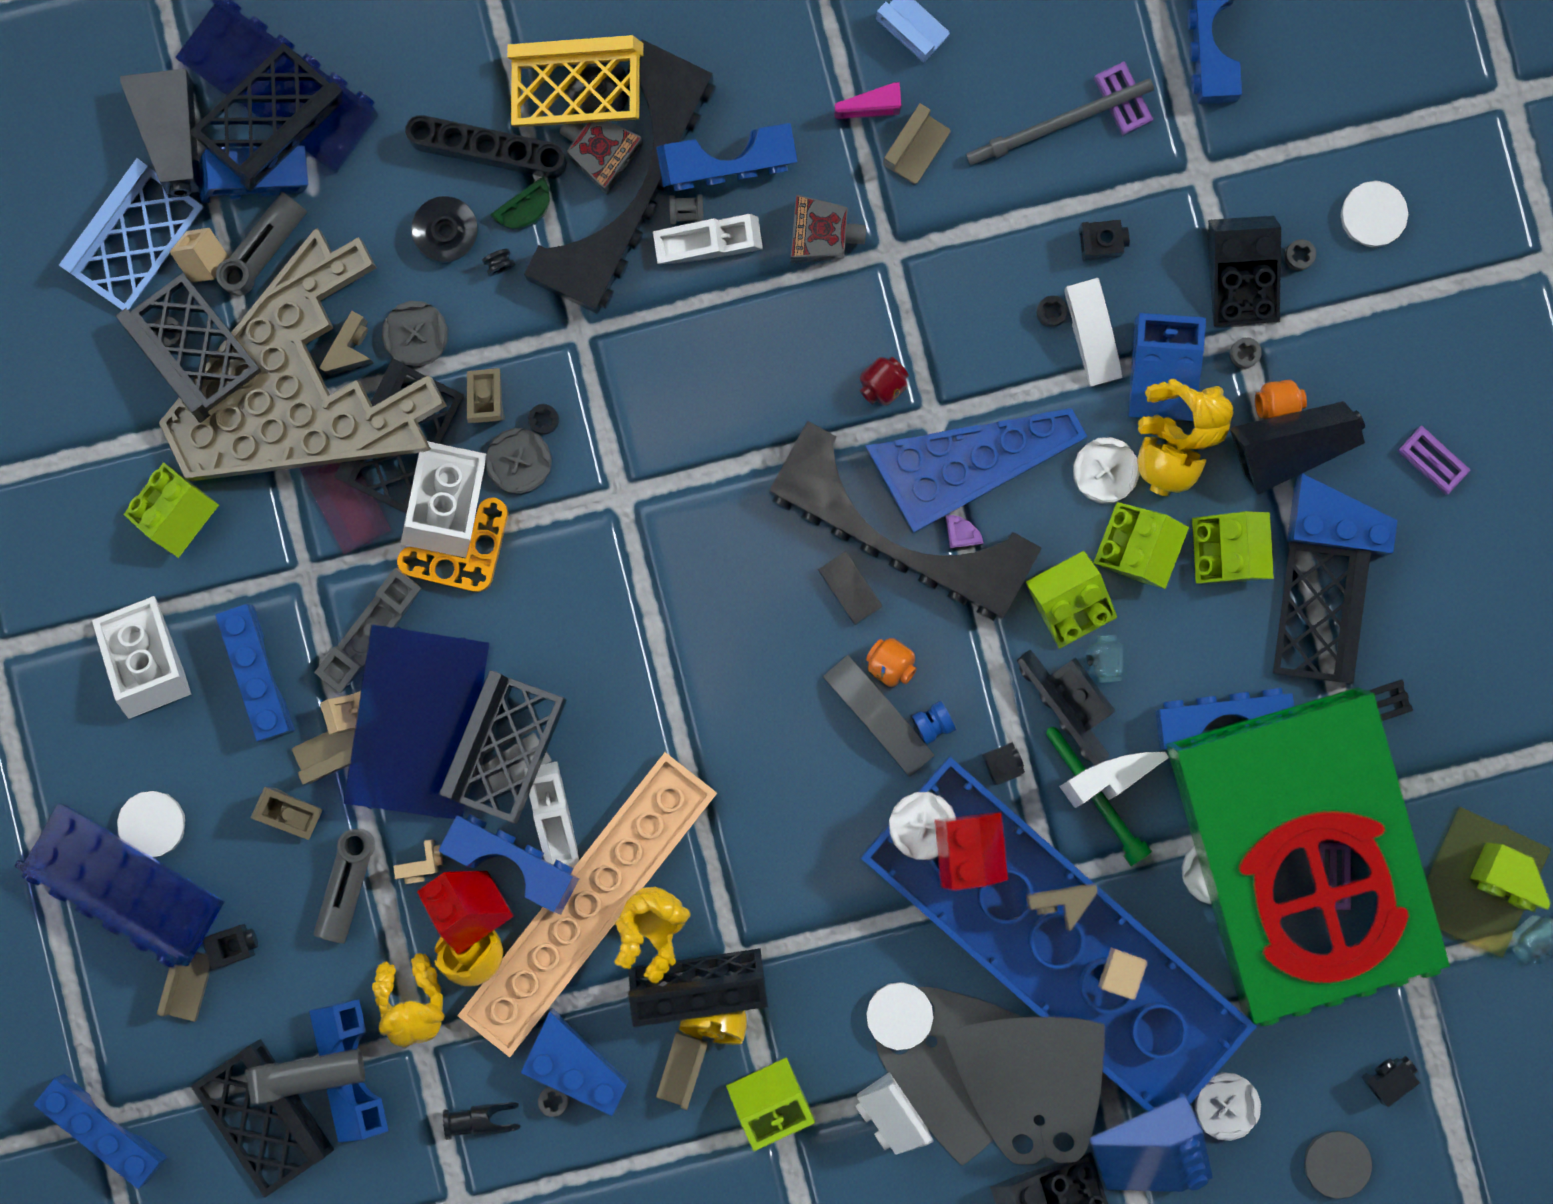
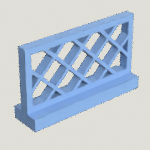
(105, 221)

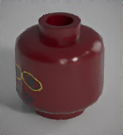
(883, 381)

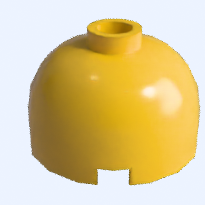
(1168, 467)
(474, 964)
(724, 1028)

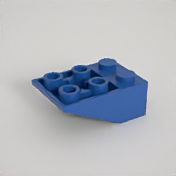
(1165, 350)

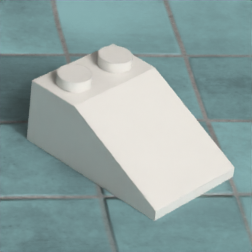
(444, 500)
(140, 658)
(893, 1116)

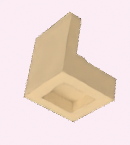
(199, 254)
(1122, 973)

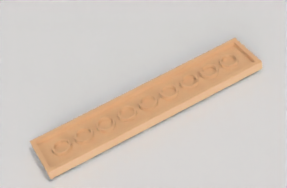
(608, 875)

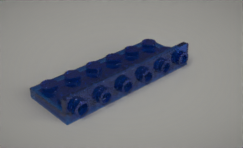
(231, 47)
(121, 887)

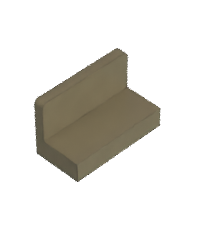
(916, 145)
(323, 755)
(185, 989)
(682, 1069)

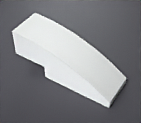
(708, 239)
(1093, 332)
(1111, 776)
(553, 816)

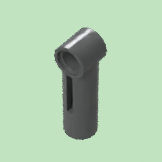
(261, 244)
(336, 919)
(331, 1070)

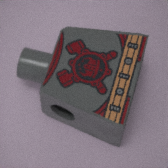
(601, 150)
(822, 231)

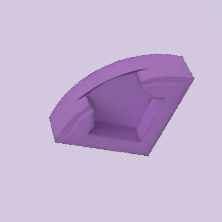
(962, 532)

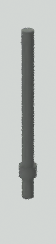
(999, 146)

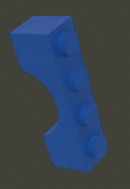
(1216, 74)
(687, 162)
(248, 658)
(1182, 721)
(545, 882)
(353, 1107)
(79, 1116)

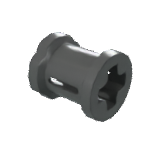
(686, 209)

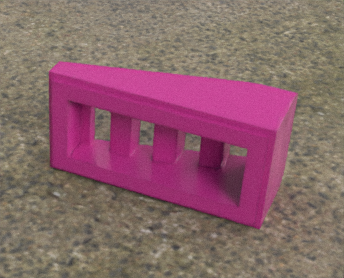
(877, 102)

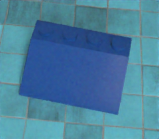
(1155, 1151)

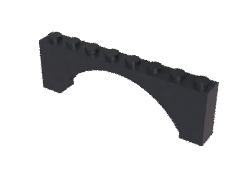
(588, 267)
(983, 578)

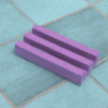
(1115, 111)
(1454, 479)
(1346, 868)

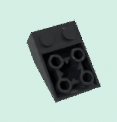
(1245, 270)
(1054, 1184)

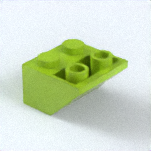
(170, 510)
(1141, 544)
(1232, 547)
(1072, 599)
(1512, 874)
(770, 1104)

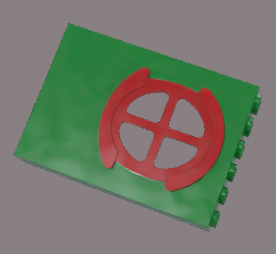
(1289, 785)

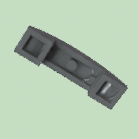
(386, 610)
(878, 715)

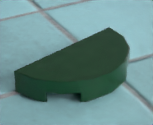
(525, 208)

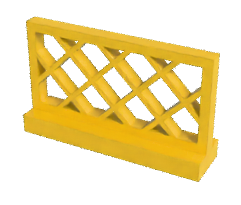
(579, 53)

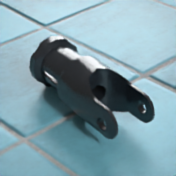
(477, 1120)

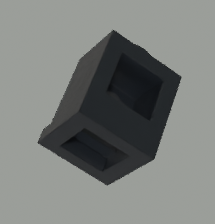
(1094, 248)
(1004, 763)
(218, 946)
(1392, 1080)

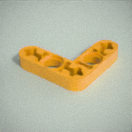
(473, 559)

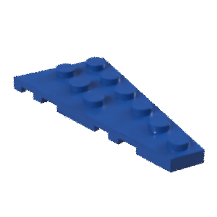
(955, 466)

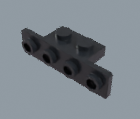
(1074, 701)

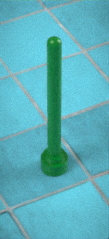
(1133, 847)

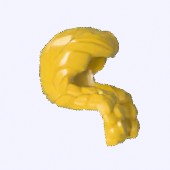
(1210, 415)
(657, 917)
(409, 1021)

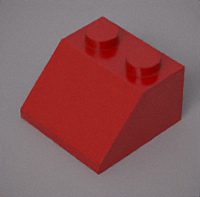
(971, 851)
(464, 907)

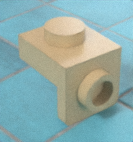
(341, 712)
(415, 871)

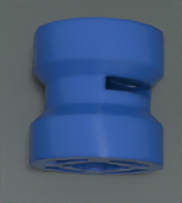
(933, 722)

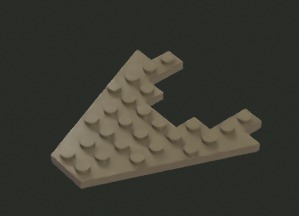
(286, 411)

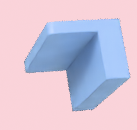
(912, 26)

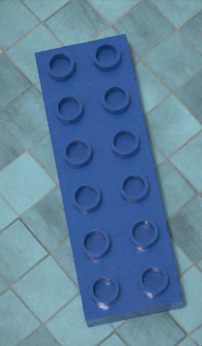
(1154, 1045)

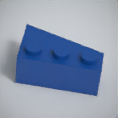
(218, 179)
(1337, 521)
(573, 1066)

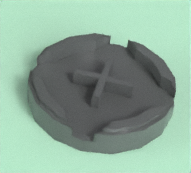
(415, 333)
(518, 461)
(1337, 1164)

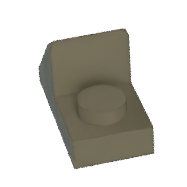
(341, 354)
(484, 396)
(286, 812)
(1073, 901)

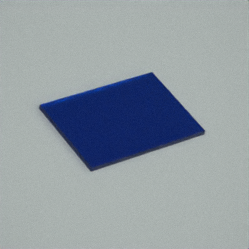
(412, 719)

